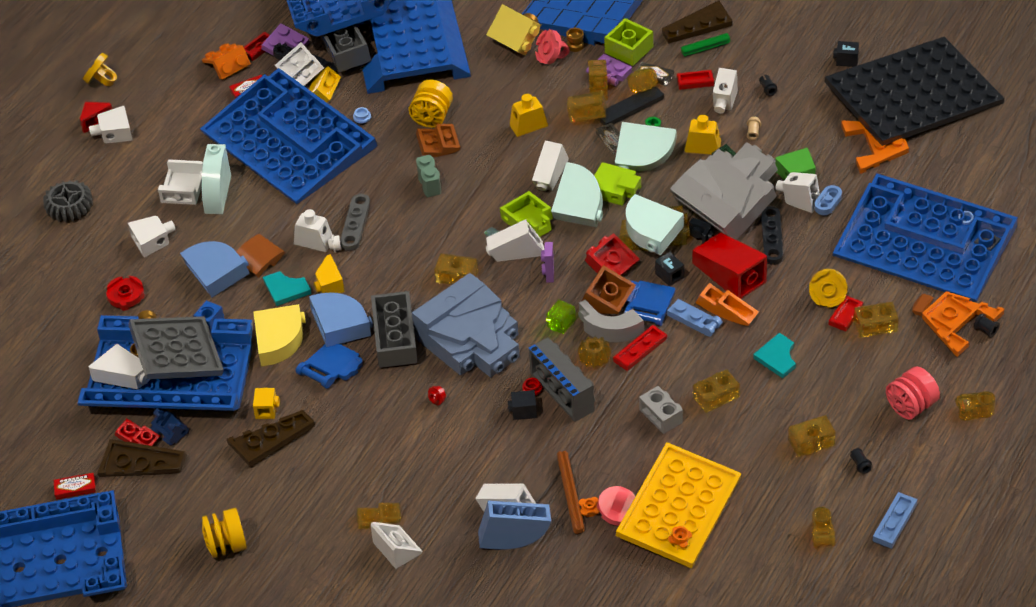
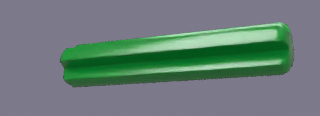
(705, 44)

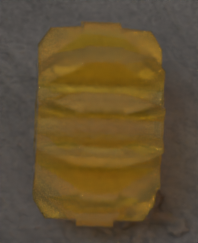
(642, 80)
(594, 351)

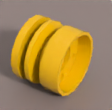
(430, 103)
(223, 532)

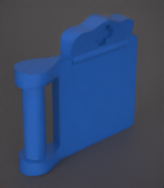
(650, 298)
(333, 361)

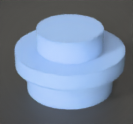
(361, 115)

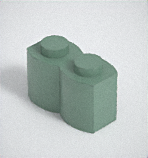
(428, 175)

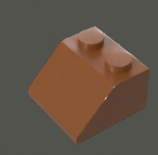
(608, 291)

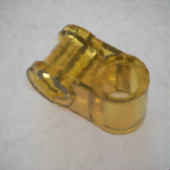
(977, 405)
(822, 531)

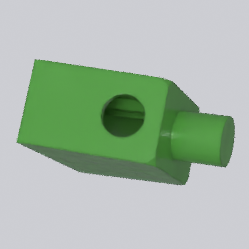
(797, 161)

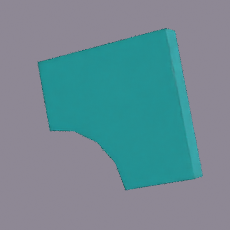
(284, 288)
(776, 355)

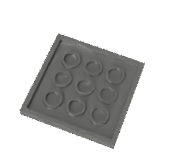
(175, 347)

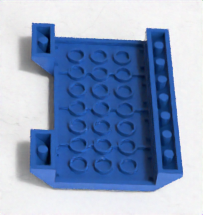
(413, 41)
(222, 392)

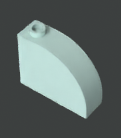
(644, 146)
(215, 178)
(578, 197)
(652, 224)

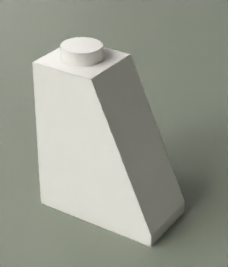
(549, 166)
(515, 243)
(118, 368)
(504, 493)

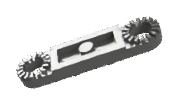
(355, 222)

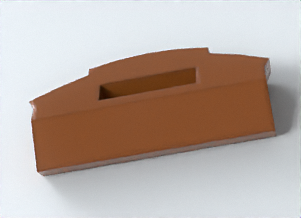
(921, 304)

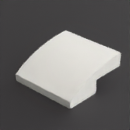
(300, 64)

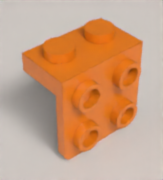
(227, 59)

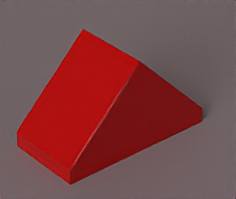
(90, 113)

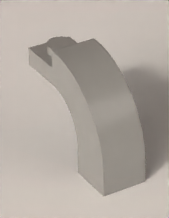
(612, 329)

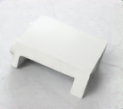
(182, 182)

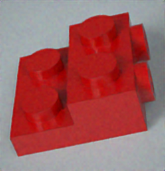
(612, 254)

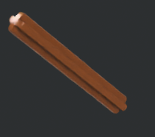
(570, 492)

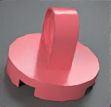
(549, 47)
(614, 504)

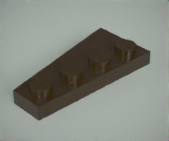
(700, 22)
(262, 442)

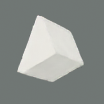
(394, 543)

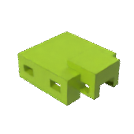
(617, 182)
(528, 208)

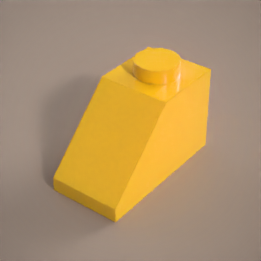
(328, 277)

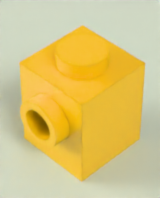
(265, 403)

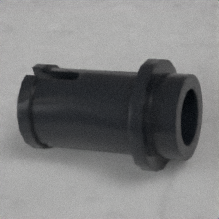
(769, 87)
(863, 464)

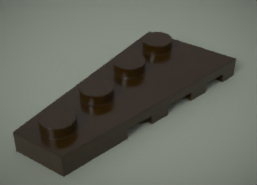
(138, 459)

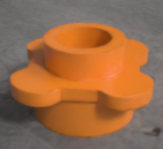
(589, 506)
(680, 531)

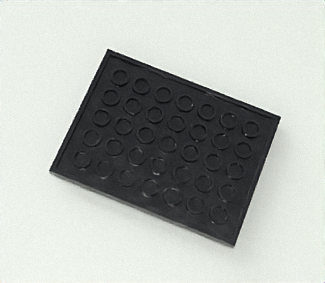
(913, 90)

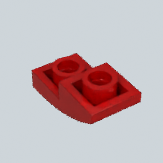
(133, 433)

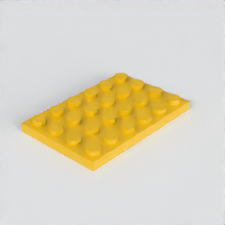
(678, 492)

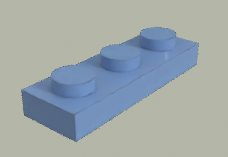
(894, 520)

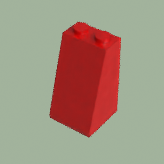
(731, 264)

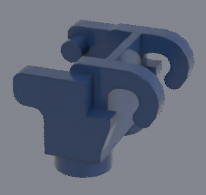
(169, 426)

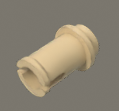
(753, 128)

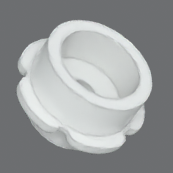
(335, 243)

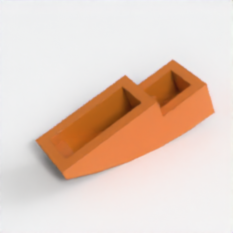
(726, 305)

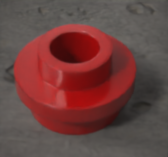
(532, 384)
(436, 395)

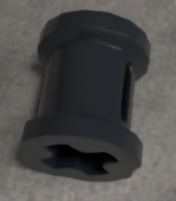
(986, 325)

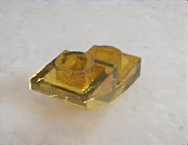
(385, 513)

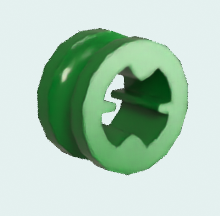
(653, 120)

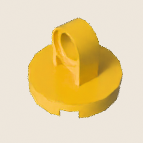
(99, 71)
(828, 288)

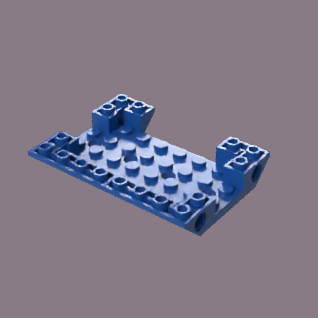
(326, 16)
(59, 530)

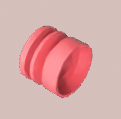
(912, 392)

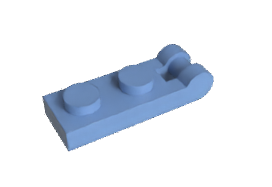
(694, 317)

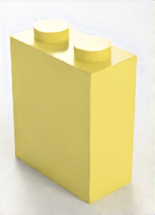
(514, 30)

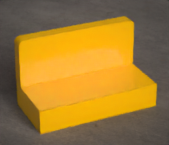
(325, 83)

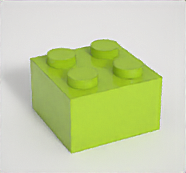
(628, 42)

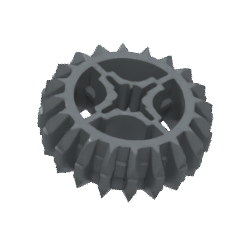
(68, 201)

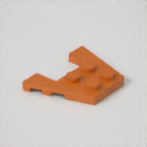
(879, 152)
(951, 313)

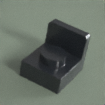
(701, 229)

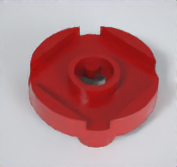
(125, 300)

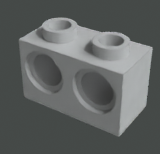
(661, 409)

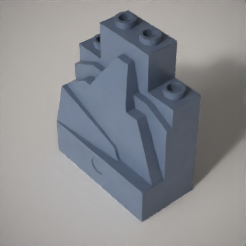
(468, 328)

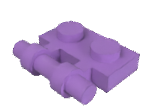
(616, 70)

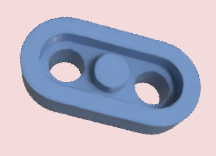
(828, 200)

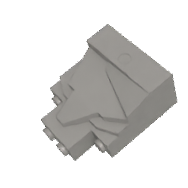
(728, 188)

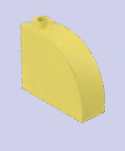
(278, 333)

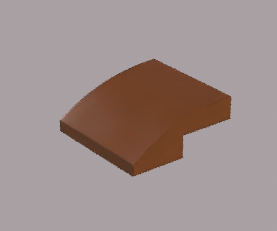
(438, 141)
(260, 254)

